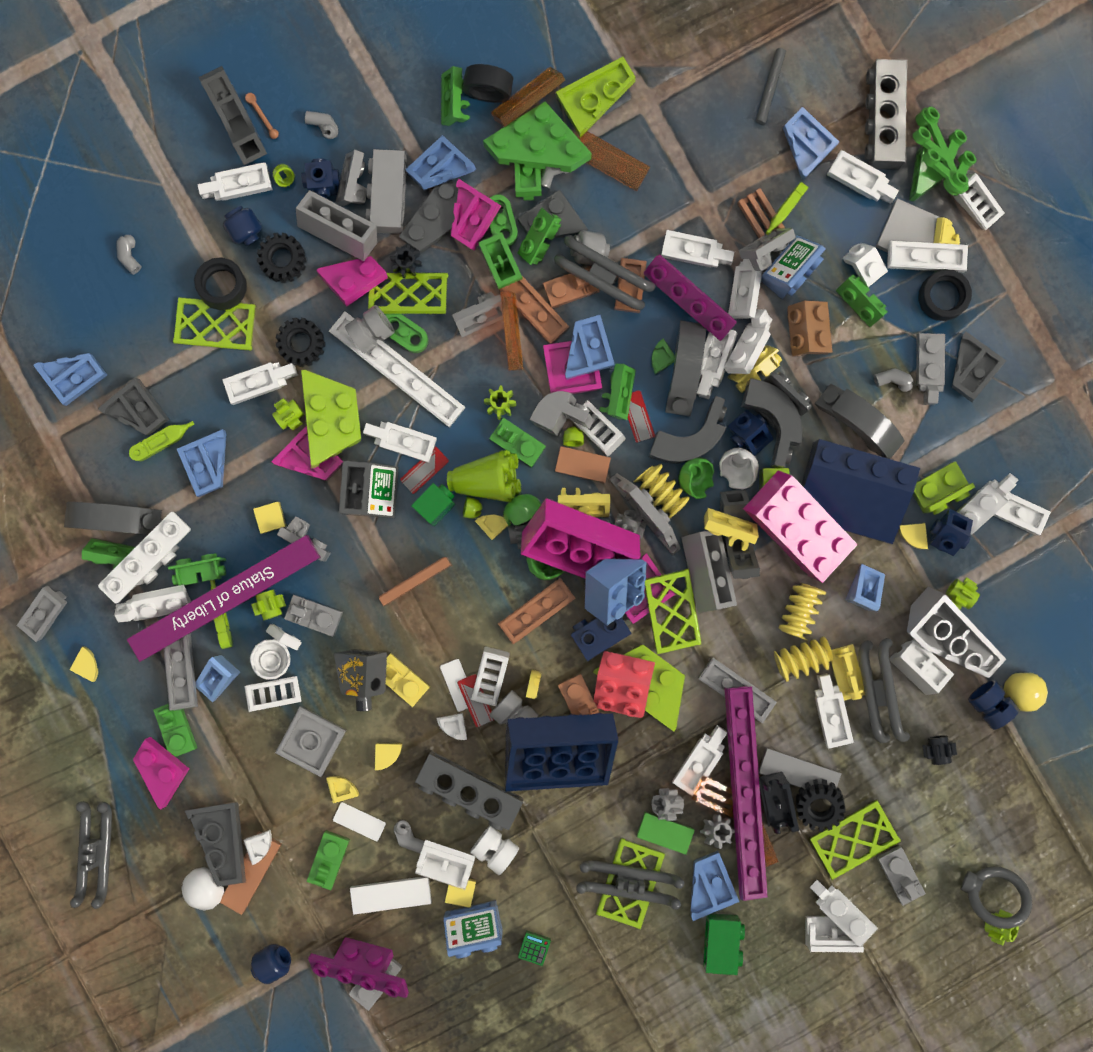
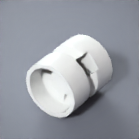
(494, 850)

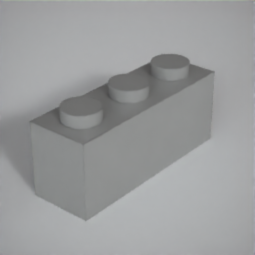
(387, 190)
(336, 225)
(709, 571)

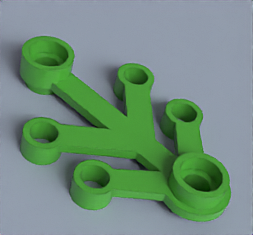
(955, 178)

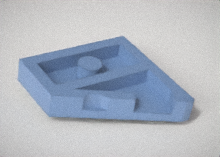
(808, 141)
(439, 164)
(588, 348)
(71, 376)
(205, 462)
(710, 886)

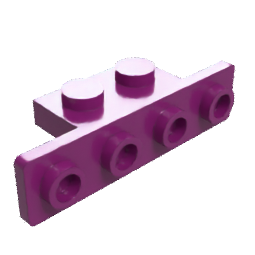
(689, 297)
(361, 965)

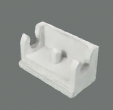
(921, 667)
(445, 864)
(826, 936)

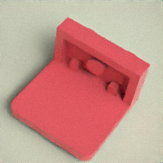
(623, 684)

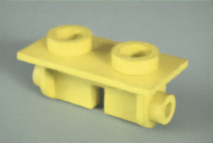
(766, 363)
(847, 672)

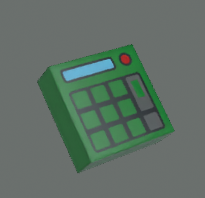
(534, 948)

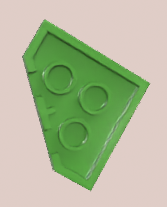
(538, 142)

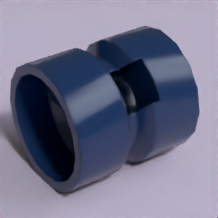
(995, 707)

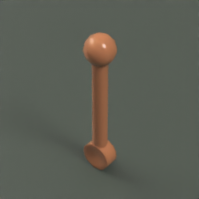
(251, 99)

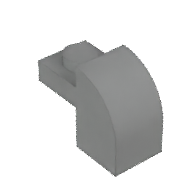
(556, 409)

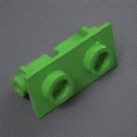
(533, 246)
(868, 308)
(187, 571)

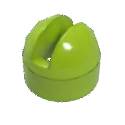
(289, 173)
(573, 437)
(472, 508)

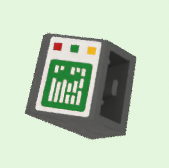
(368, 489)

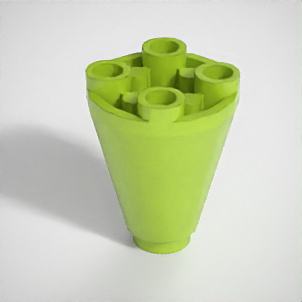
(487, 477)

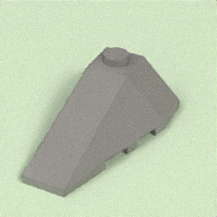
(948, 633)

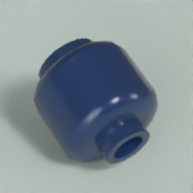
(242, 225)
(270, 963)

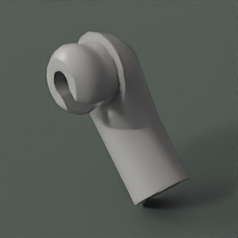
(325, 123)
(406, 838)

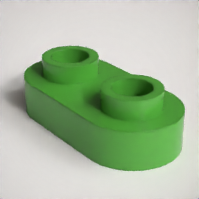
(505, 220)
(406, 331)

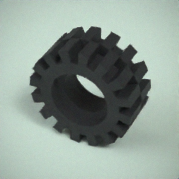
(270, 247)
(289, 331)
(825, 818)

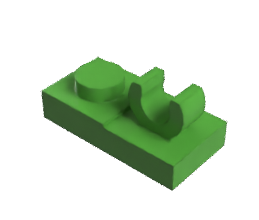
(451, 97)
(527, 182)
(620, 397)
(517, 441)
(105, 552)
(175, 730)
(328, 860)

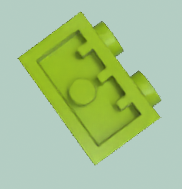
(942, 487)

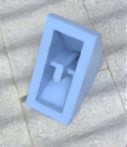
(866, 588)
(216, 677)

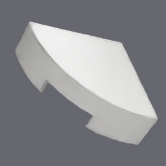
(282, 637)
(453, 726)
(258, 846)

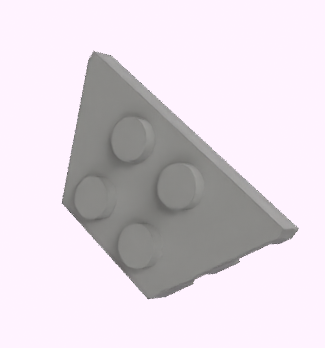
(641, 502)

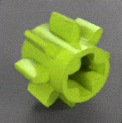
(494, 398)
(288, 414)
(963, 593)
(268, 605)
(1001, 935)

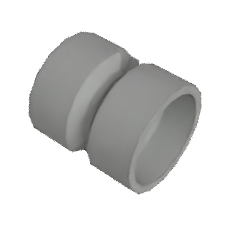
(369, 329)
(511, 708)

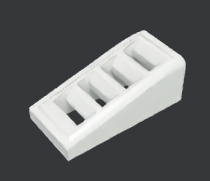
(984, 195)
(613, 443)
(494, 654)
(274, 703)

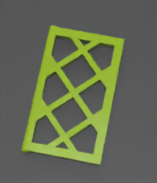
(420, 307)
(199, 339)
(692, 620)
(874, 847)
(643, 904)

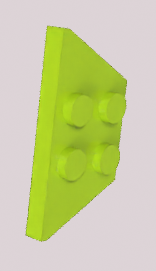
(330, 416)
(664, 690)

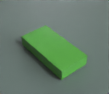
(665, 833)

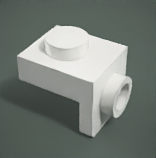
(866, 263)

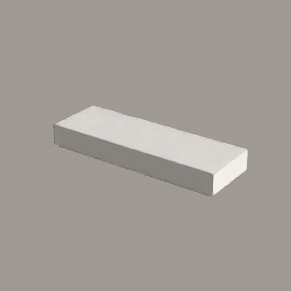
(927, 256)
(390, 895)

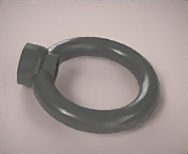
(972, 885)

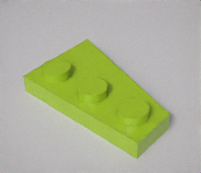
(595, 93)

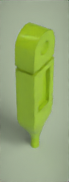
(787, 206)
(158, 441)
(222, 627)

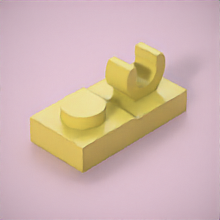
(592, 504)
(732, 527)
(404, 681)

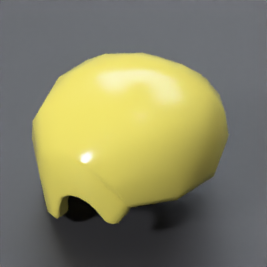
(1026, 691)

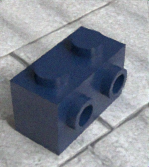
(596, 637)

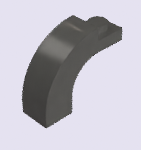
(233, 115)
(686, 368)
(782, 412)
(863, 418)
(681, 449)
(111, 517)
(741, 563)

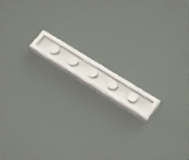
(403, 375)

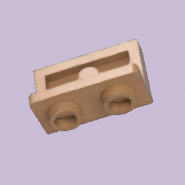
(809, 328)

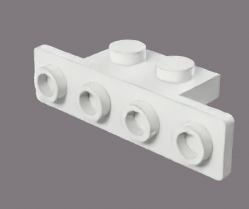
(146, 558)

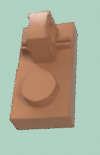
(567, 289)
(578, 696)

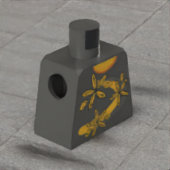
(361, 675)

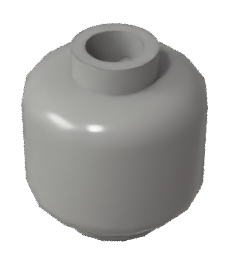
(594, 241)

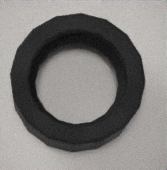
(487, 83)
(211, 267)
(958, 281)

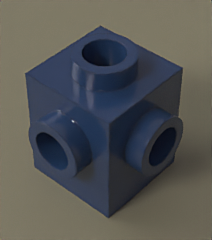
(328, 181)
(750, 432)
(951, 532)

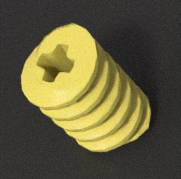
(662, 490)
(801, 610)
(803, 658)

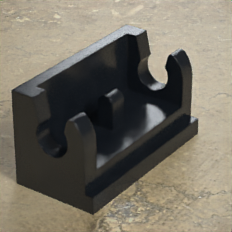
(778, 802)

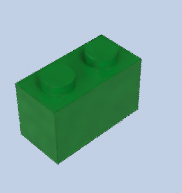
(434, 503)
(723, 944)

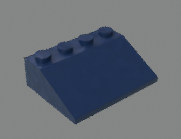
(860, 489)
(559, 751)

